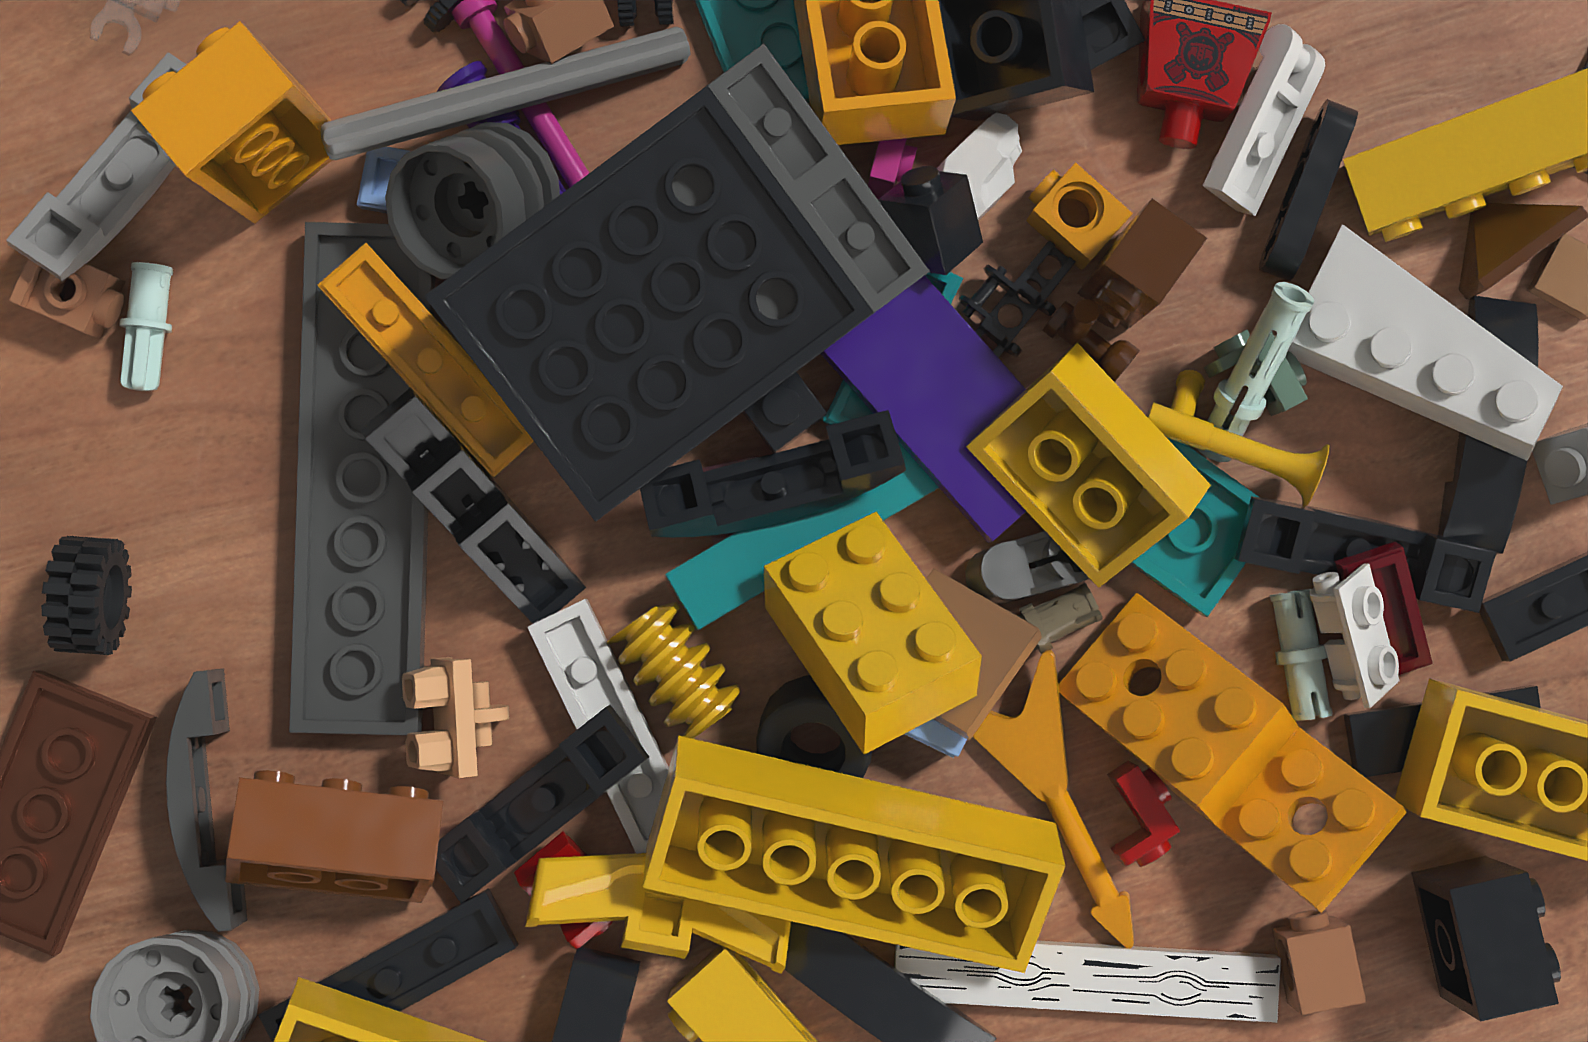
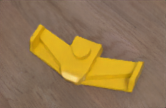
(655, 922)

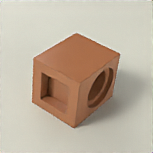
(1318, 963)

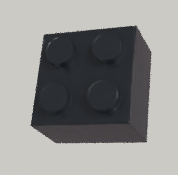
(1014, 54)
(1487, 937)

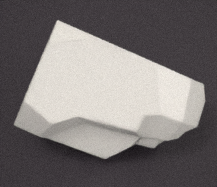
(987, 160)

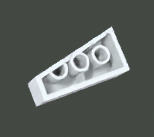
(1419, 351)

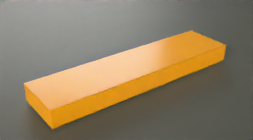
(426, 358)

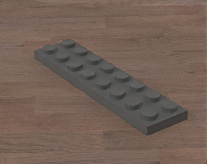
(356, 518)

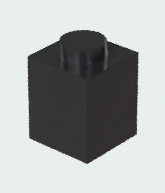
(935, 216)
(785, 413)

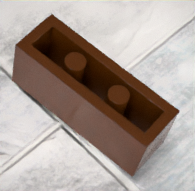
(1141, 266)

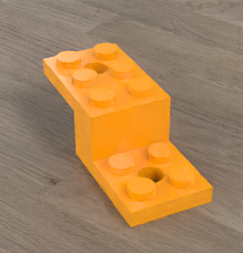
(1230, 751)

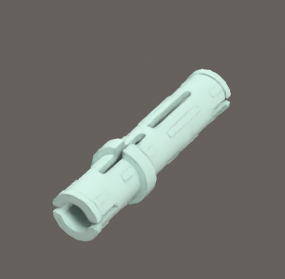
(1282, 314)

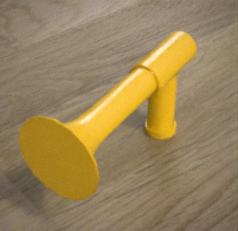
(1180, 425)

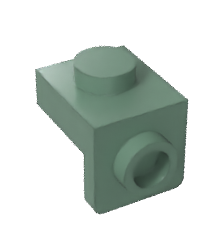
(1286, 386)

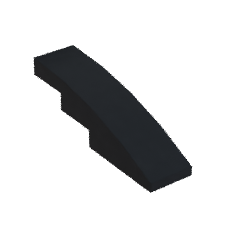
(472, 507)

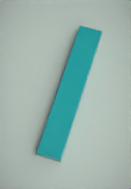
(735, 566)

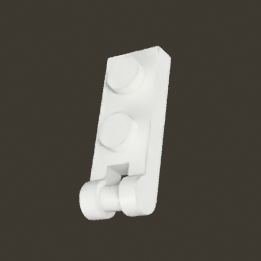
(1265, 120)

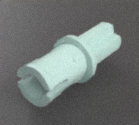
(145, 326)

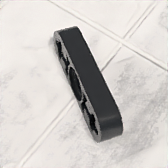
(1308, 190)

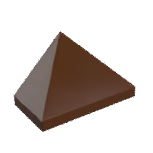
(1507, 237)

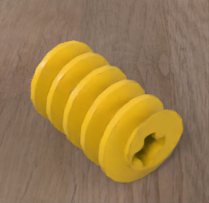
(676, 670)

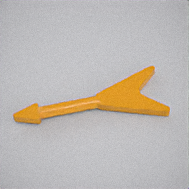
(1034, 752)

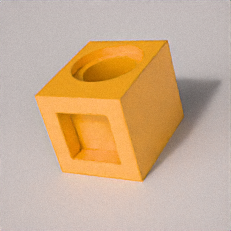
(1104, 210)

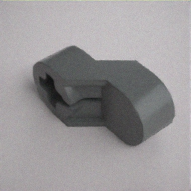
(1005, 575)

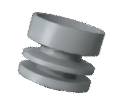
(142, 1000)

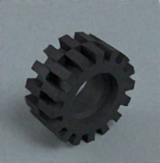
(86, 595)

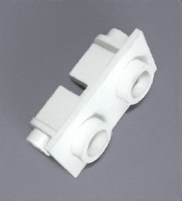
(1363, 661)

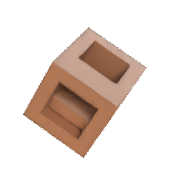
(554, 26)
(91, 309)

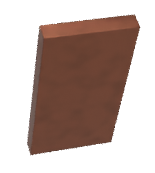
(59, 797)

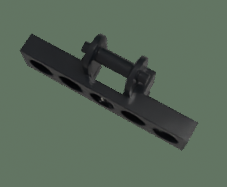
(991, 326)

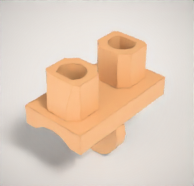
(460, 717)

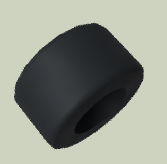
(801, 703)

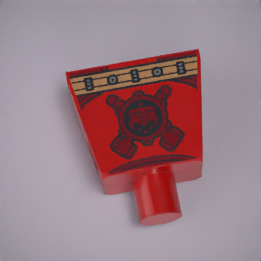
(1195, 62)

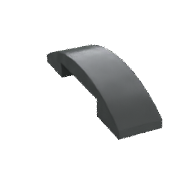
(200, 714)

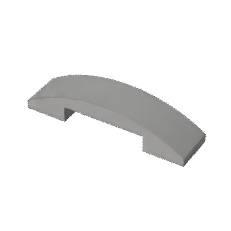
(101, 197)

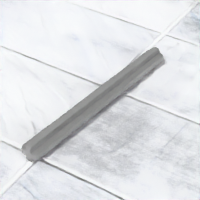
(503, 93)

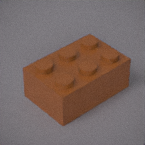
(333, 838)

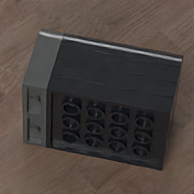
(677, 283)

